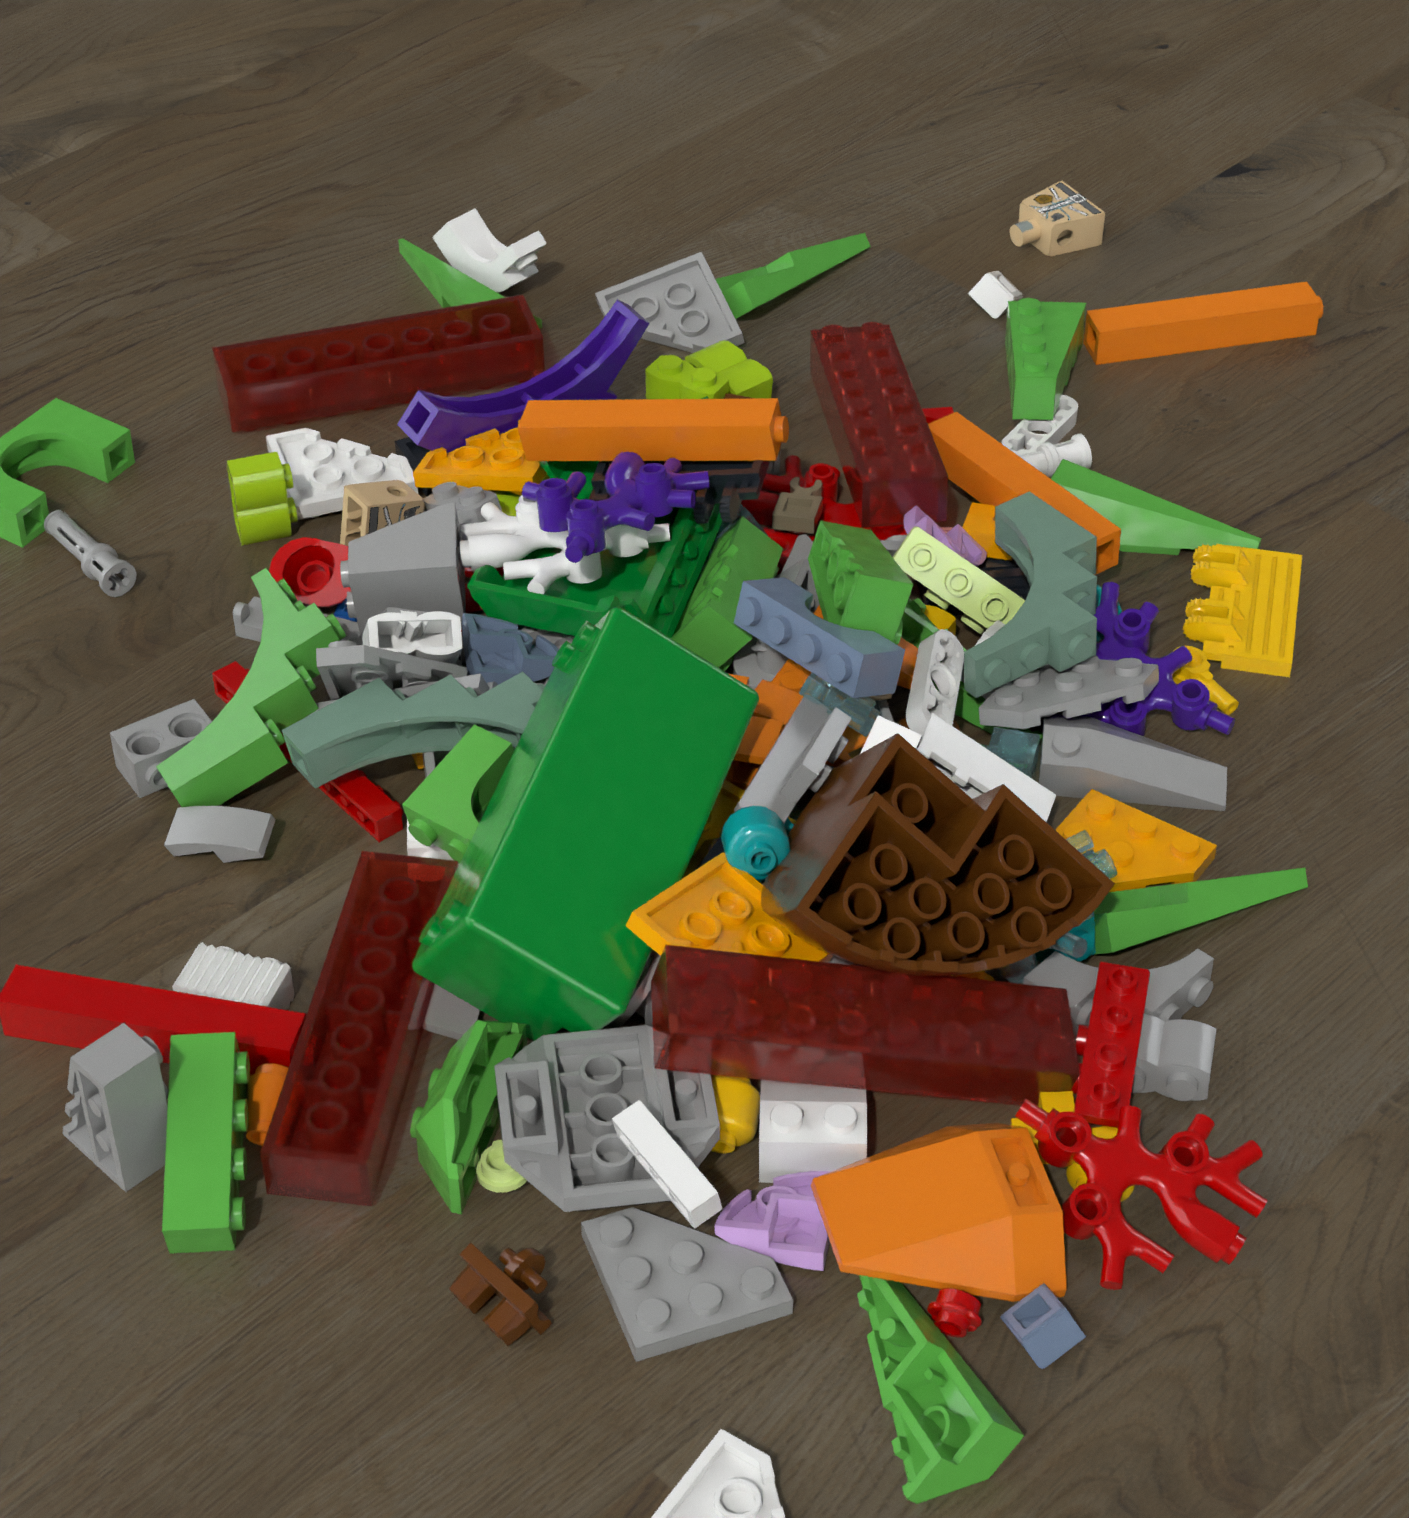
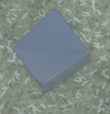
(1043, 1326)

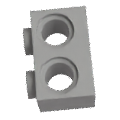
(152, 740)

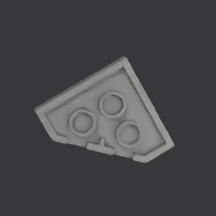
(679, 303)
(350, 666)
(1073, 691)
(679, 1283)

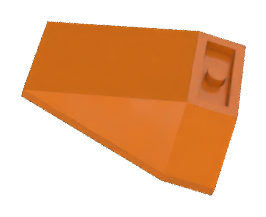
(949, 1212)

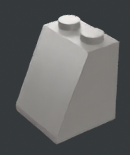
(407, 567)

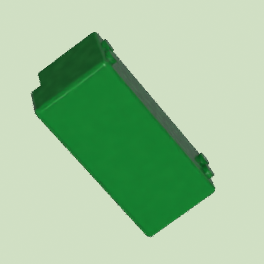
(587, 829)

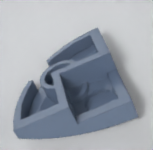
(502, 651)

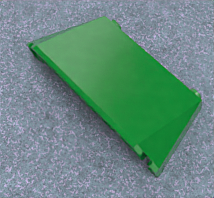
(648, 585)

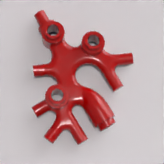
(832, 511)
(1171, 1174)

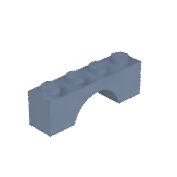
(847, 658)

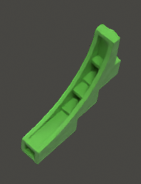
(246, 734)

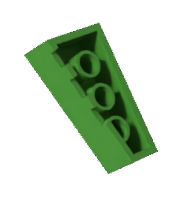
(1040, 353)
(858, 580)
(709, 615)
(205, 1143)

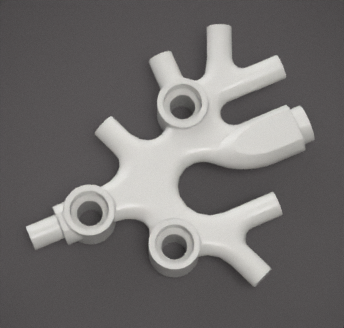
(508, 539)

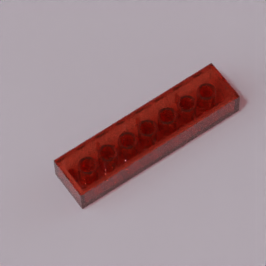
(378, 362)
(877, 424)
(860, 1027)
(357, 1037)

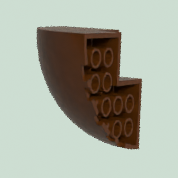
(921, 876)

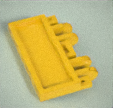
(1249, 607)

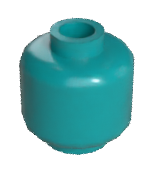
(755, 840)

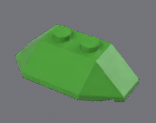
(464, 1108)

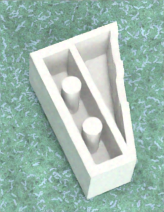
(977, 768)

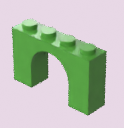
(55, 437)
(457, 792)

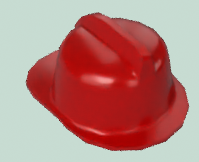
(312, 570)

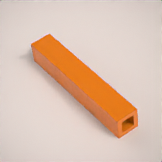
(1202, 322)
(653, 429)
(998, 475)

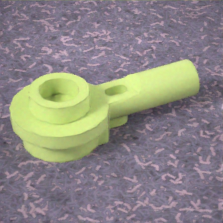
(495, 1173)

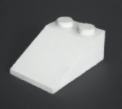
(809, 1128)

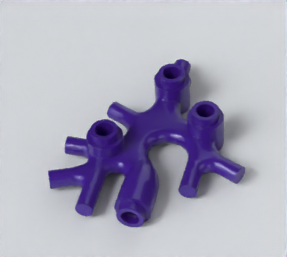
(636, 497)
(1128, 637)

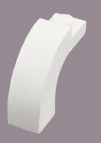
(479, 255)

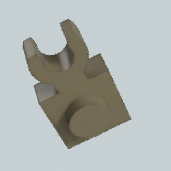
(800, 509)

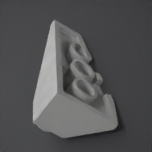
(1125, 766)

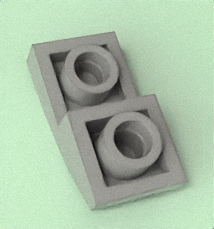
(227, 831)

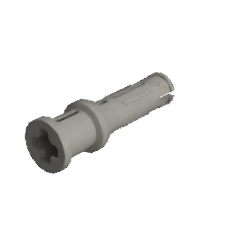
(97, 560)

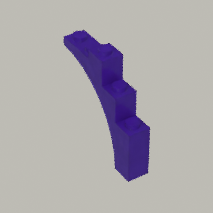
(581, 375)

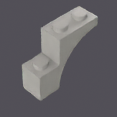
(1170, 990)

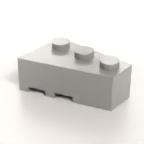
(119, 1106)

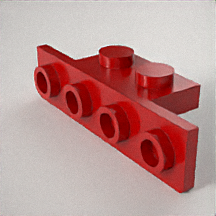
(1110, 1043)

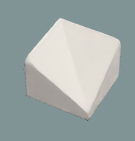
(994, 293)

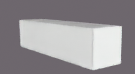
(667, 1164)

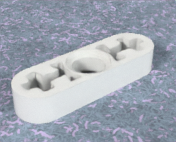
(1057, 428)
(946, 674)

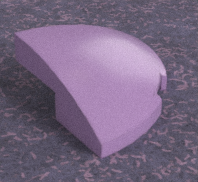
(955, 539)
(779, 1222)

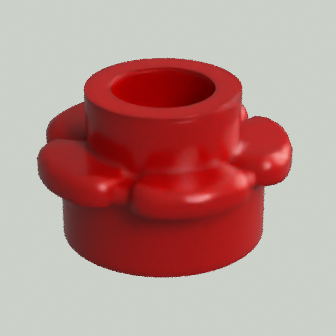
(955, 1312)

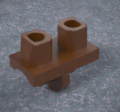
(517, 1309)

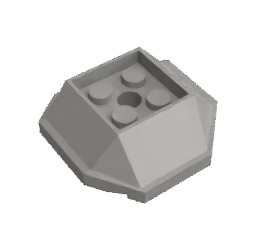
(561, 1106)

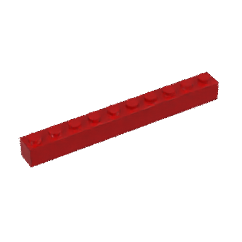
(350, 791)

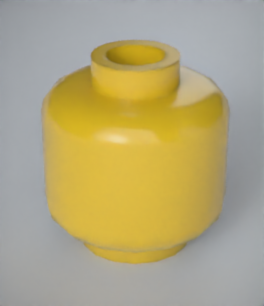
(737, 1111)

